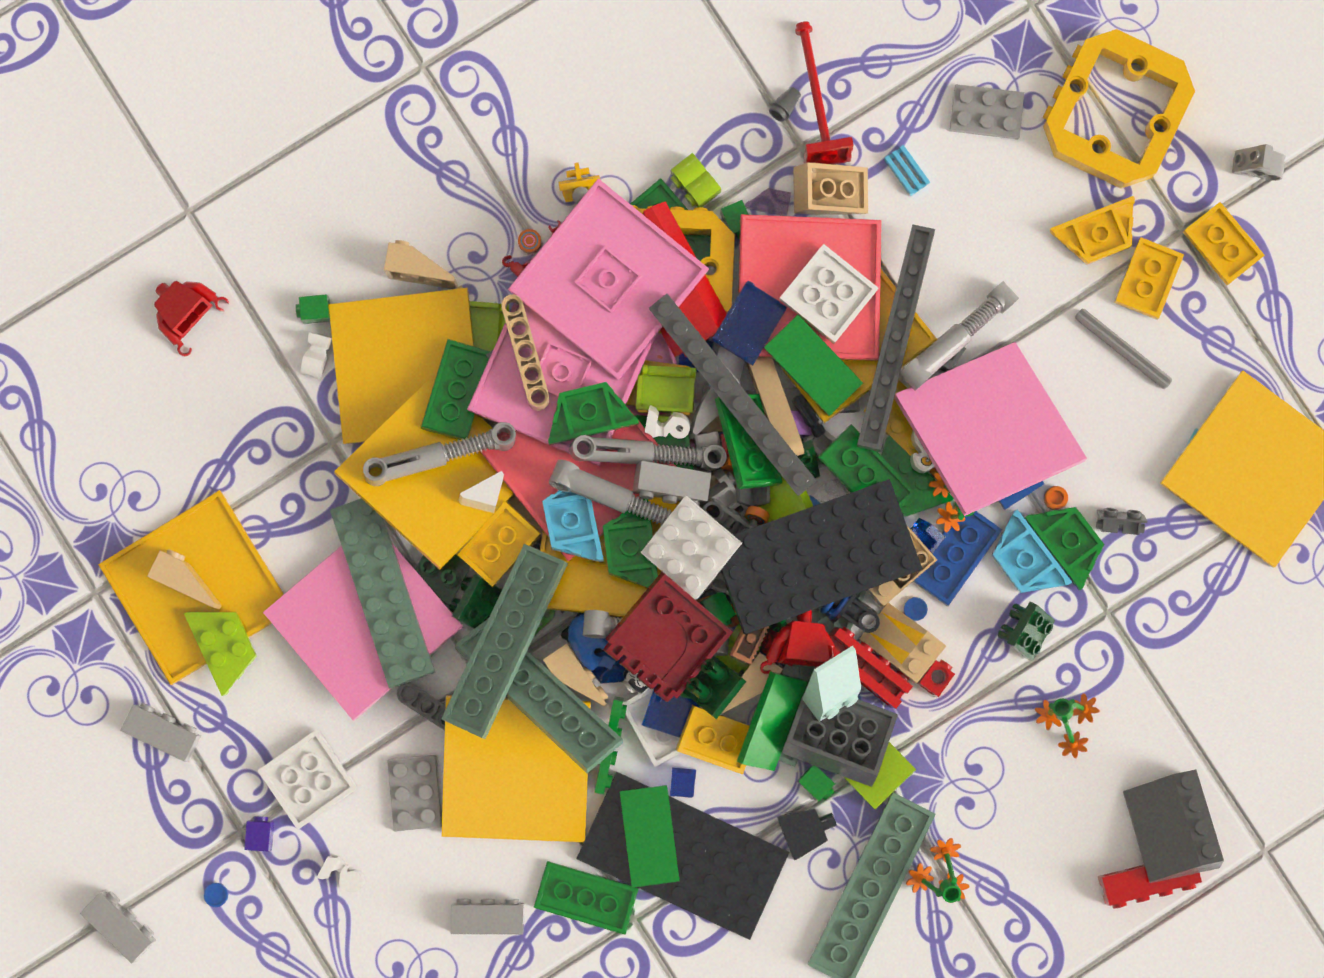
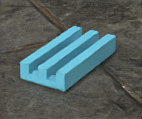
(895, 154)

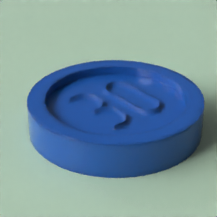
(915, 608)
(216, 895)

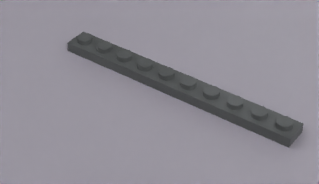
(896, 338)
(732, 394)

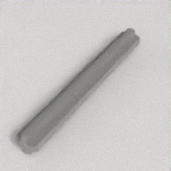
(1123, 348)

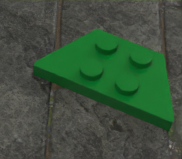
(589, 413)
(923, 498)
(624, 541)
(1069, 541)

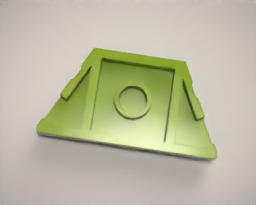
(223, 645)

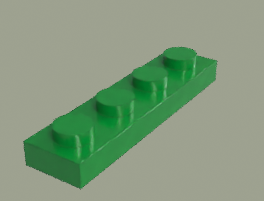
(604, 779)

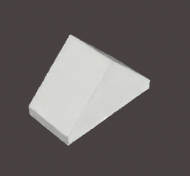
(484, 494)

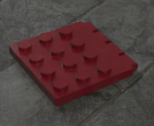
(666, 638)

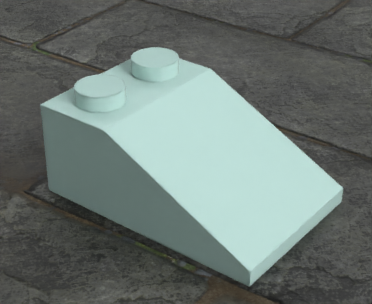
(833, 685)

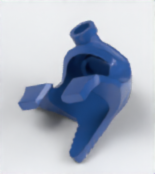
(585, 646)

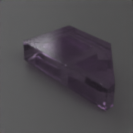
(771, 202)

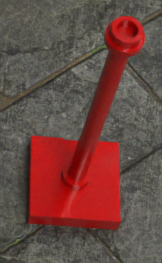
(827, 150)

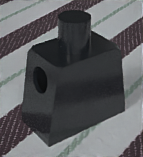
(805, 830)

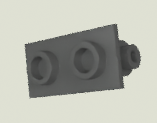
(1112, 518)

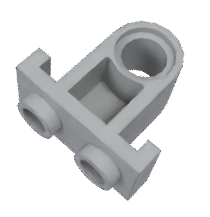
(1259, 162)
(725, 492)

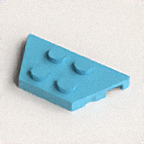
(572, 525)
(1026, 558)

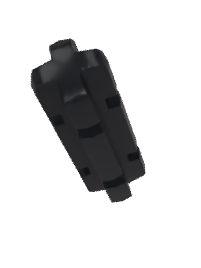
(808, 415)

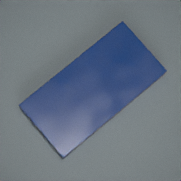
(958, 557)

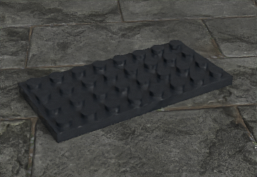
(819, 556)
(720, 868)

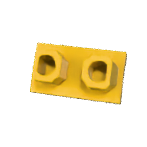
(568, 186)

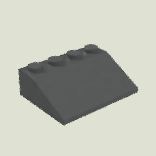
(846, 744)
(1173, 827)

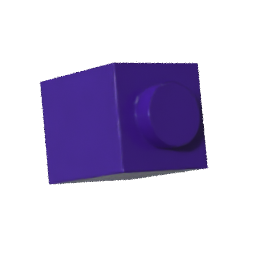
(259, 834)

